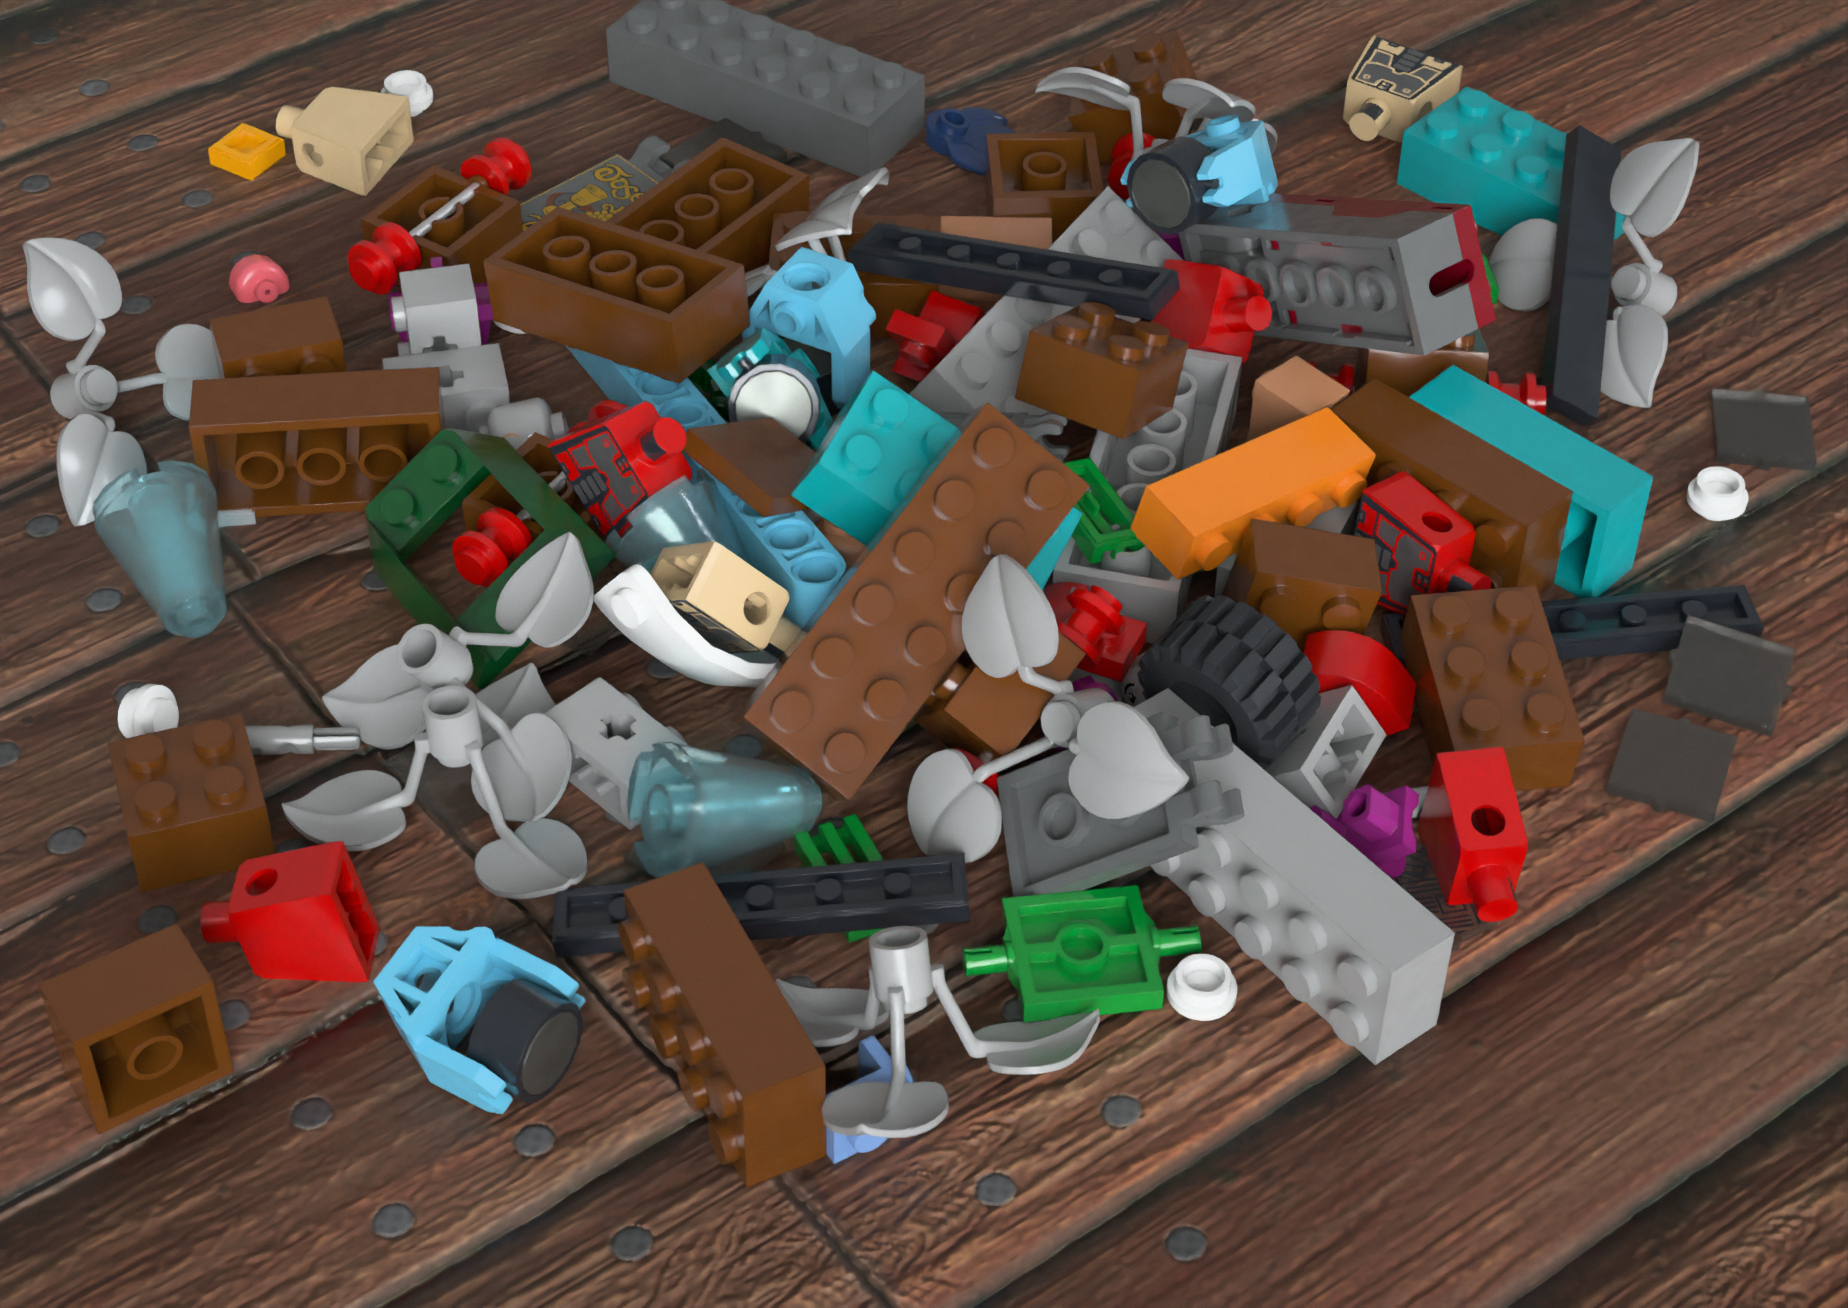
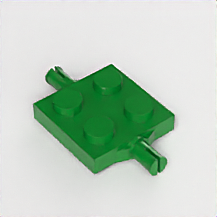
(1081, 953)

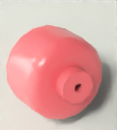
(258, 279)

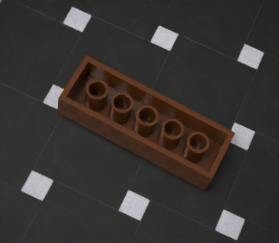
(899, 608)

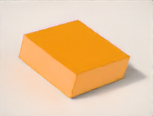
(247, 151)

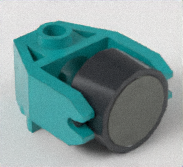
(773, 382)

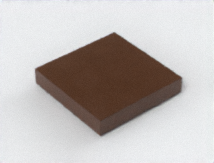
(754, 461)

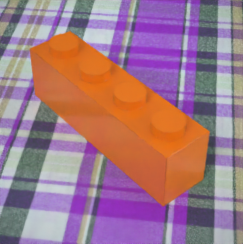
(1280, 478)

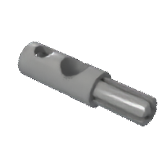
(301, 739)

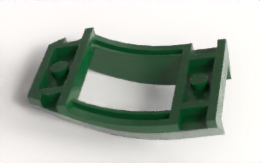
(428, 494)

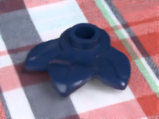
(963, 134)

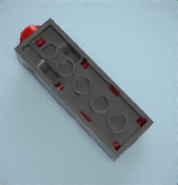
(1354, 268)

